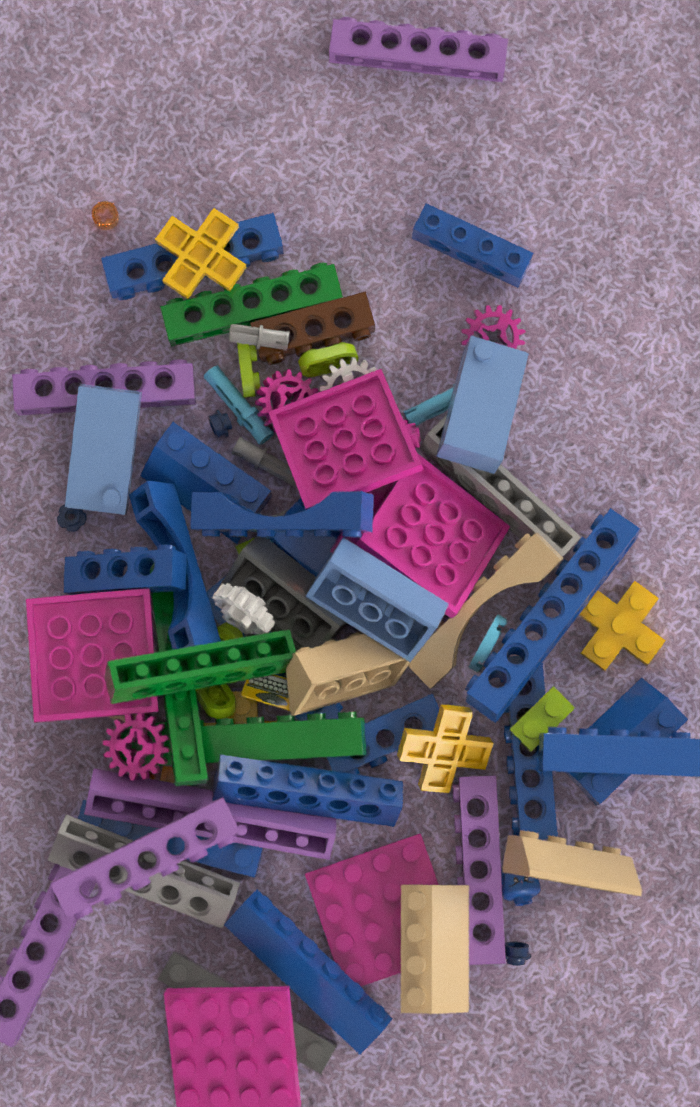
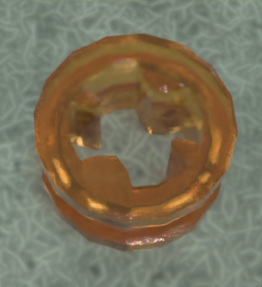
(109, 223)

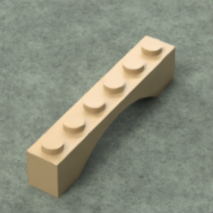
(528, 564)

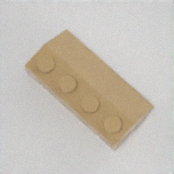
(340, 672)
(571, 864)
(434, 949)

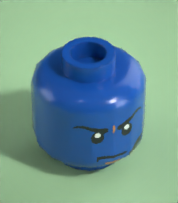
(519, 888)

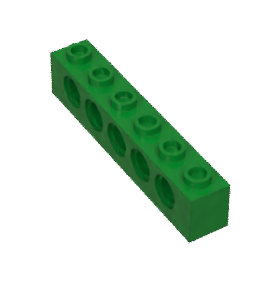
(211, 324)
(198, 666)

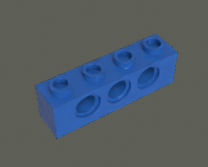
(472, 245)
(167, 576)
(424, 710)

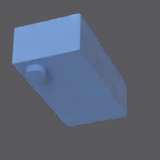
(482, 405)
(103, 449)
(377, 600)

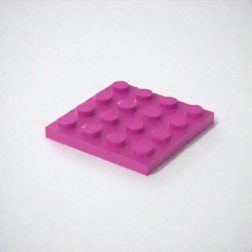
(345, 439)
(434, 535)
(71, 647)
(362, 906)
(232, 1047)

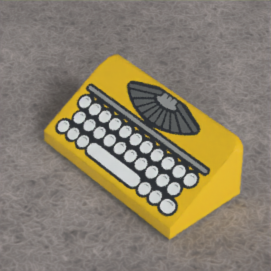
(268, 690)

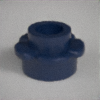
(220, 424)
(74, 524)
(516, 953)

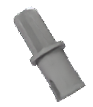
(259, 336)

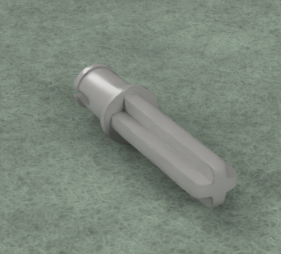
(263, 460)

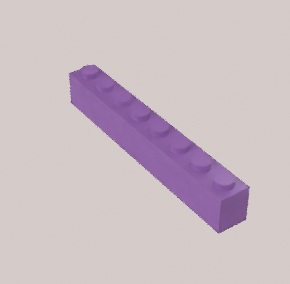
(161, 802)

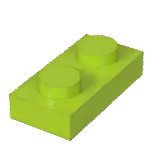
(545, 713)

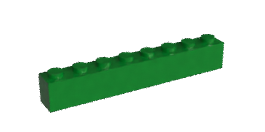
(275, 740)

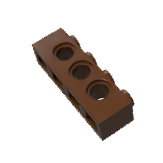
(353, 307)

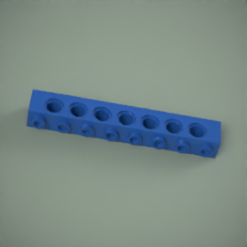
(494, 701)

